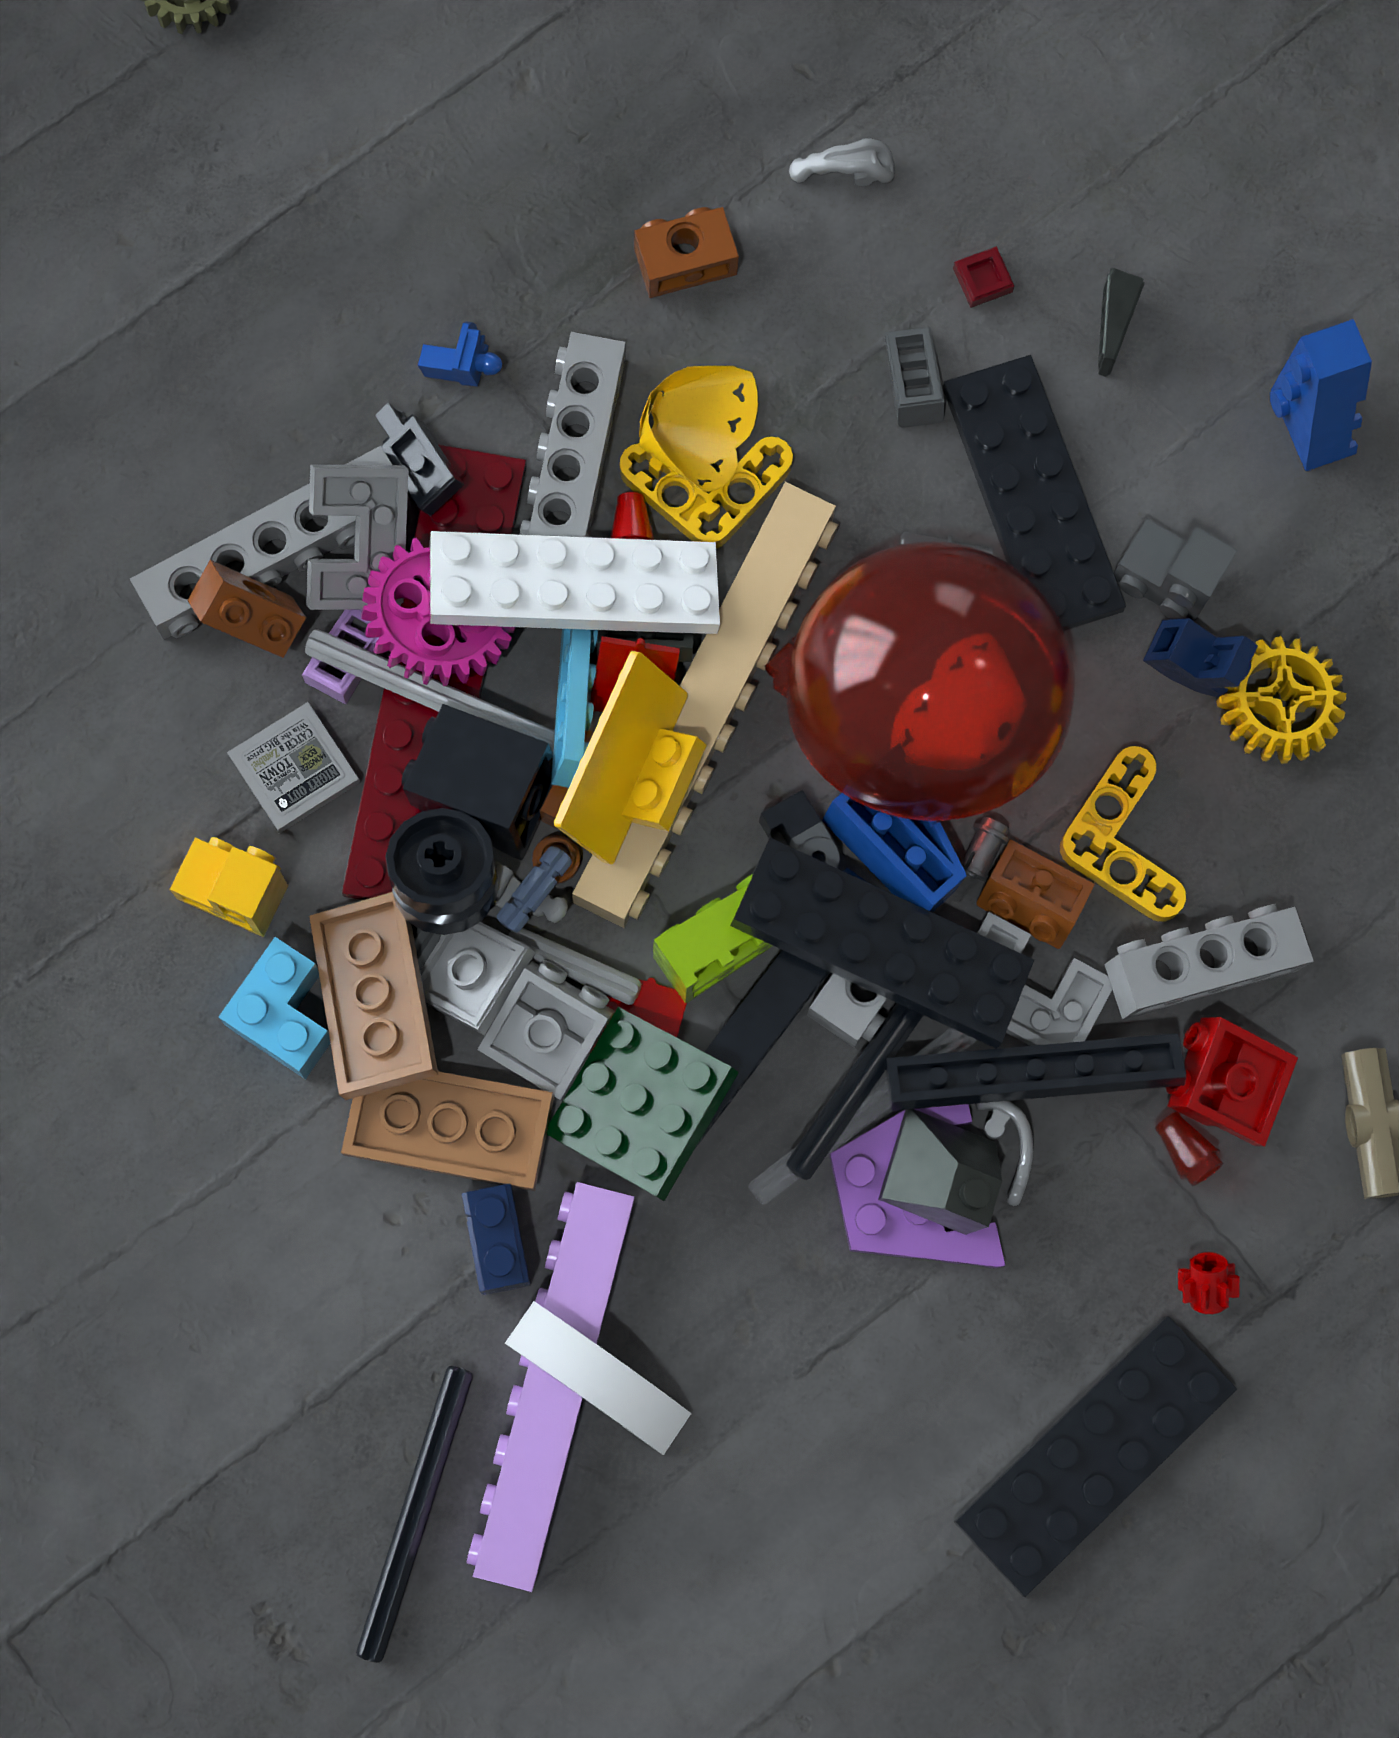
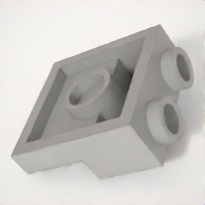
(547, 1027)

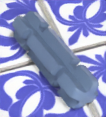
(534, 889)

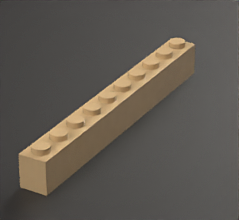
(720, 684)

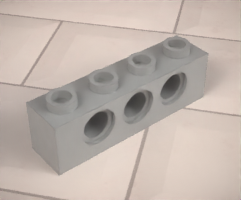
(1142, 990)

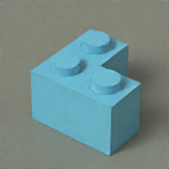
(266, 1008)

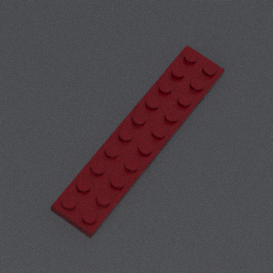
(482, 505)

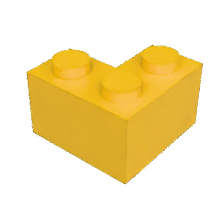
(231, 883)

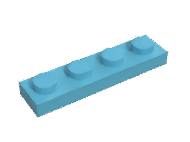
(572, 709)

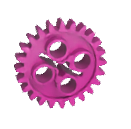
(403, 629)

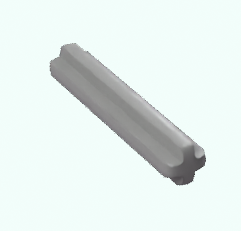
(581, 968)

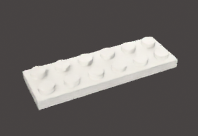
(573, 583)

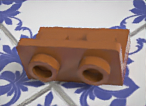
(1035, 894)

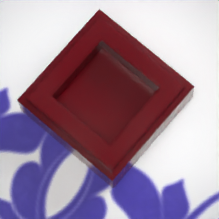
(983, 277)

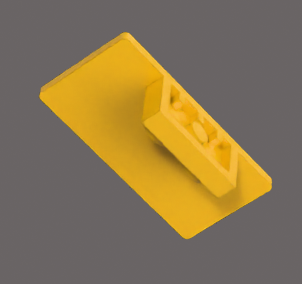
(632, 764)

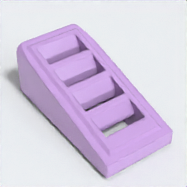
(316, 676)

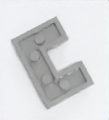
(379, 502)
(1071, 1009)

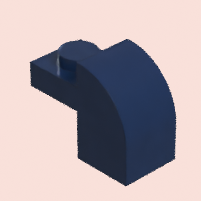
(1198, 658)

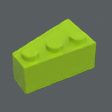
(706, 947)

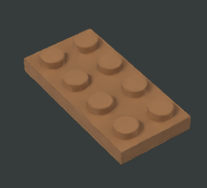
(372, 996)
(454, 1128)

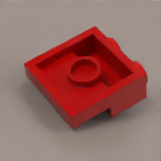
(1232, 1079)

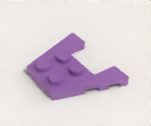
(891, 1231)

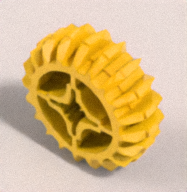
(1300, 697)

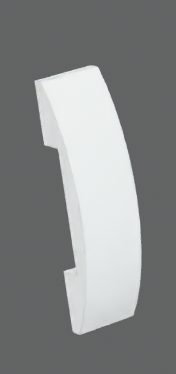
(598, 1377)

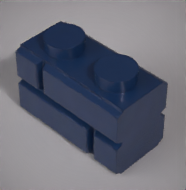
(496, 1239)

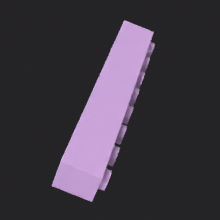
(544, 1407)

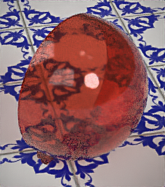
(929, 682)

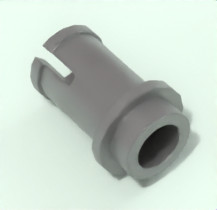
(984, 847)

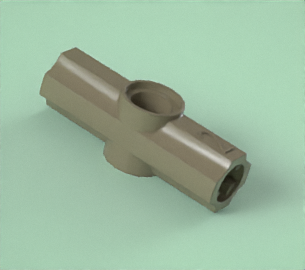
(1372, 1120)

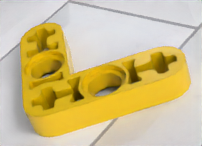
(700, 503)
(1102, 835)

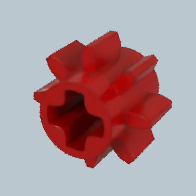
(1209, 1283)

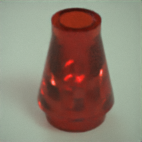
(1188, 1149)

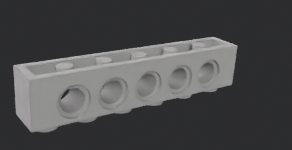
(593, 361)
(244, 542)

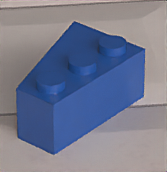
(1321, 392)
(903, 853)

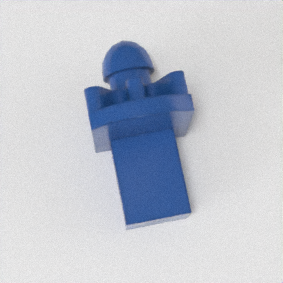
(462, 363)

